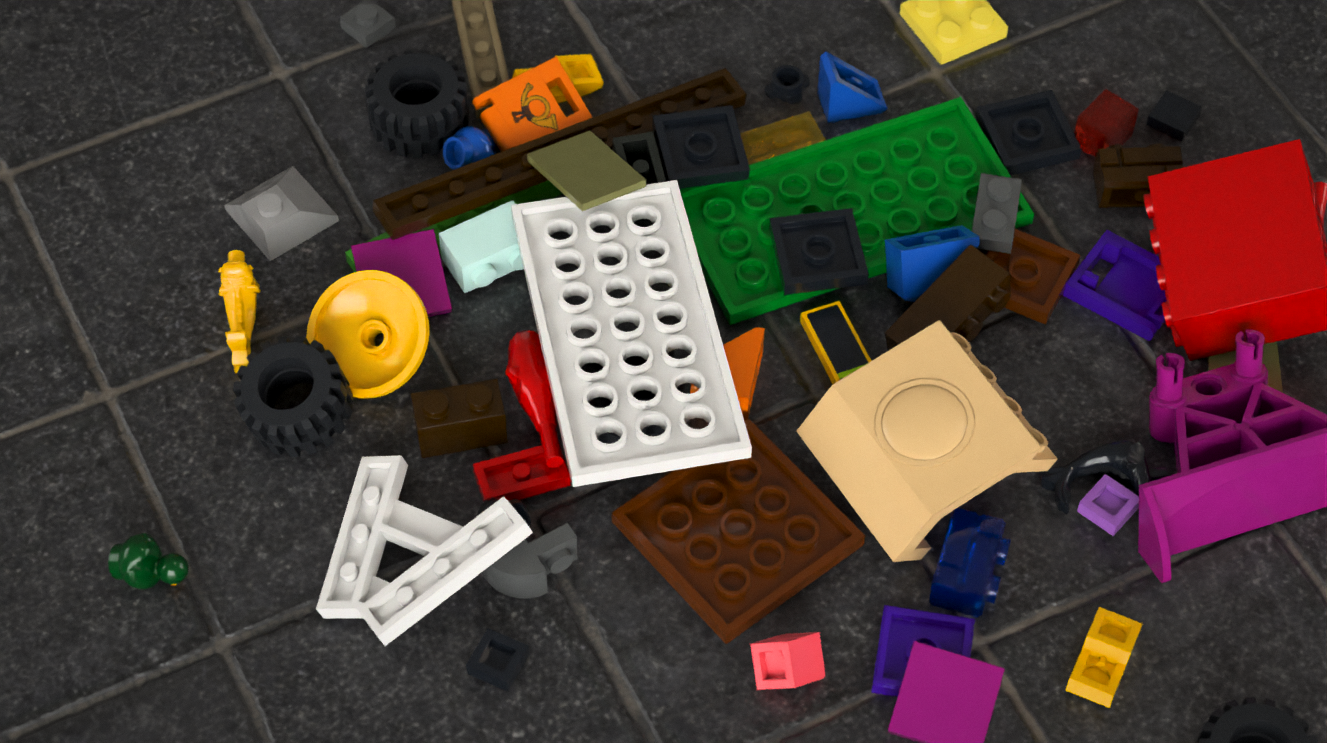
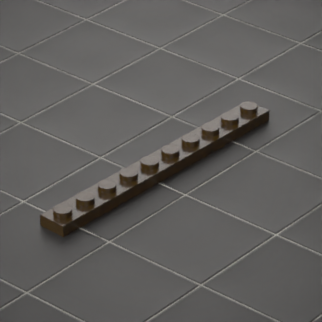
(511, 172)

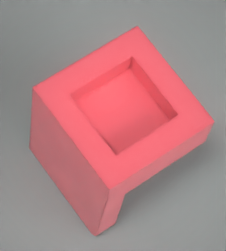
(788, 660)

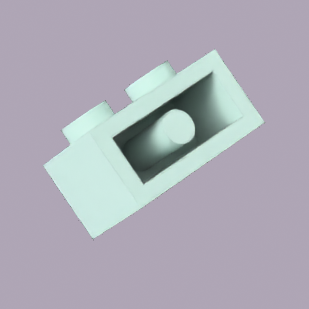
(481, 248)

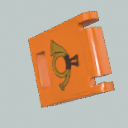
(527, 109)

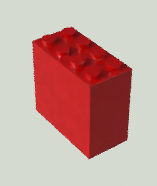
(1239, 249)

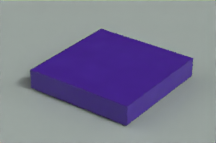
(903, 627)

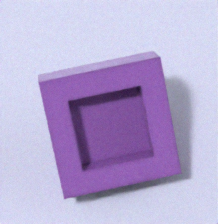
(1109, 505)

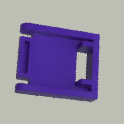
(1129, 290)

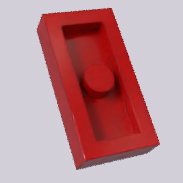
(519, 475)

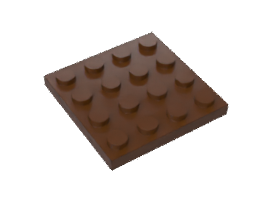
(738, 534)

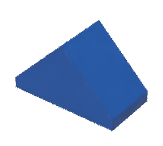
(847, 91)

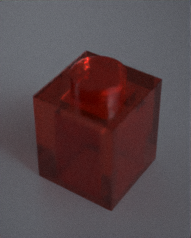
(1105, 123)

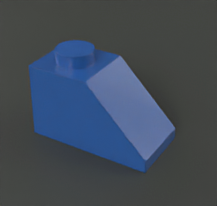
(921, 258)

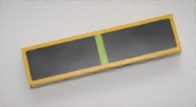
(834, 340)

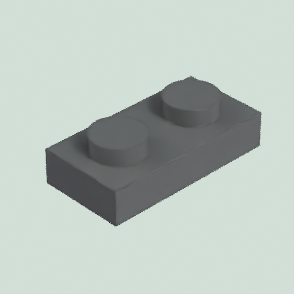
(996, 212)

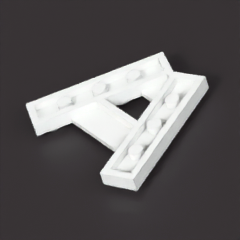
(450, 551)

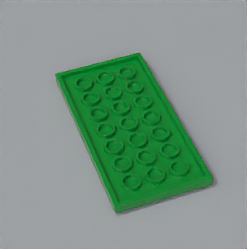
(894, 175)

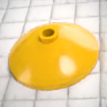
(353, 315)

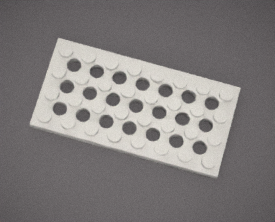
(565, 354)

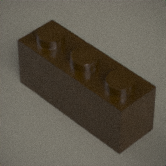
(958, 298)

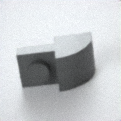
(526, 566)

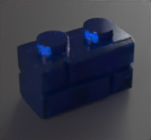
(968, 562)

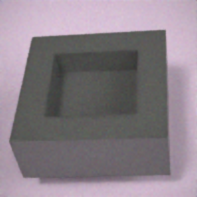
(367, 22)

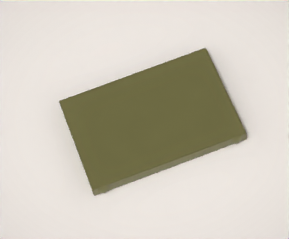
(586, 170)

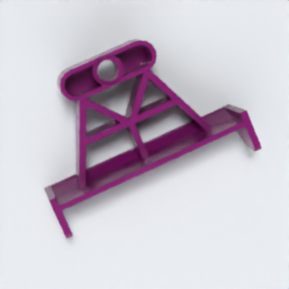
(1227, 471)

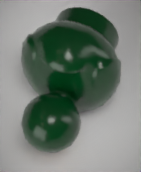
(142, 563)

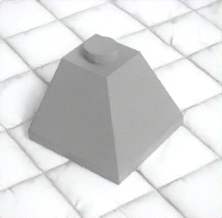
(281, 213)

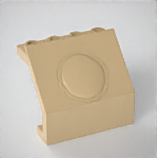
(920, 437)

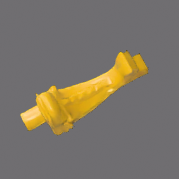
(240, 299)

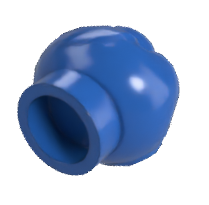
(468, 146)

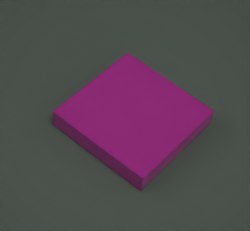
(413, 260)
(945, 697)

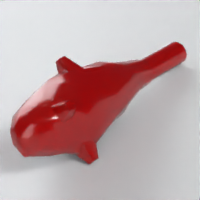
(532, 388)

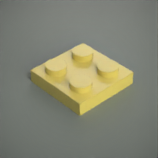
(953, 26)

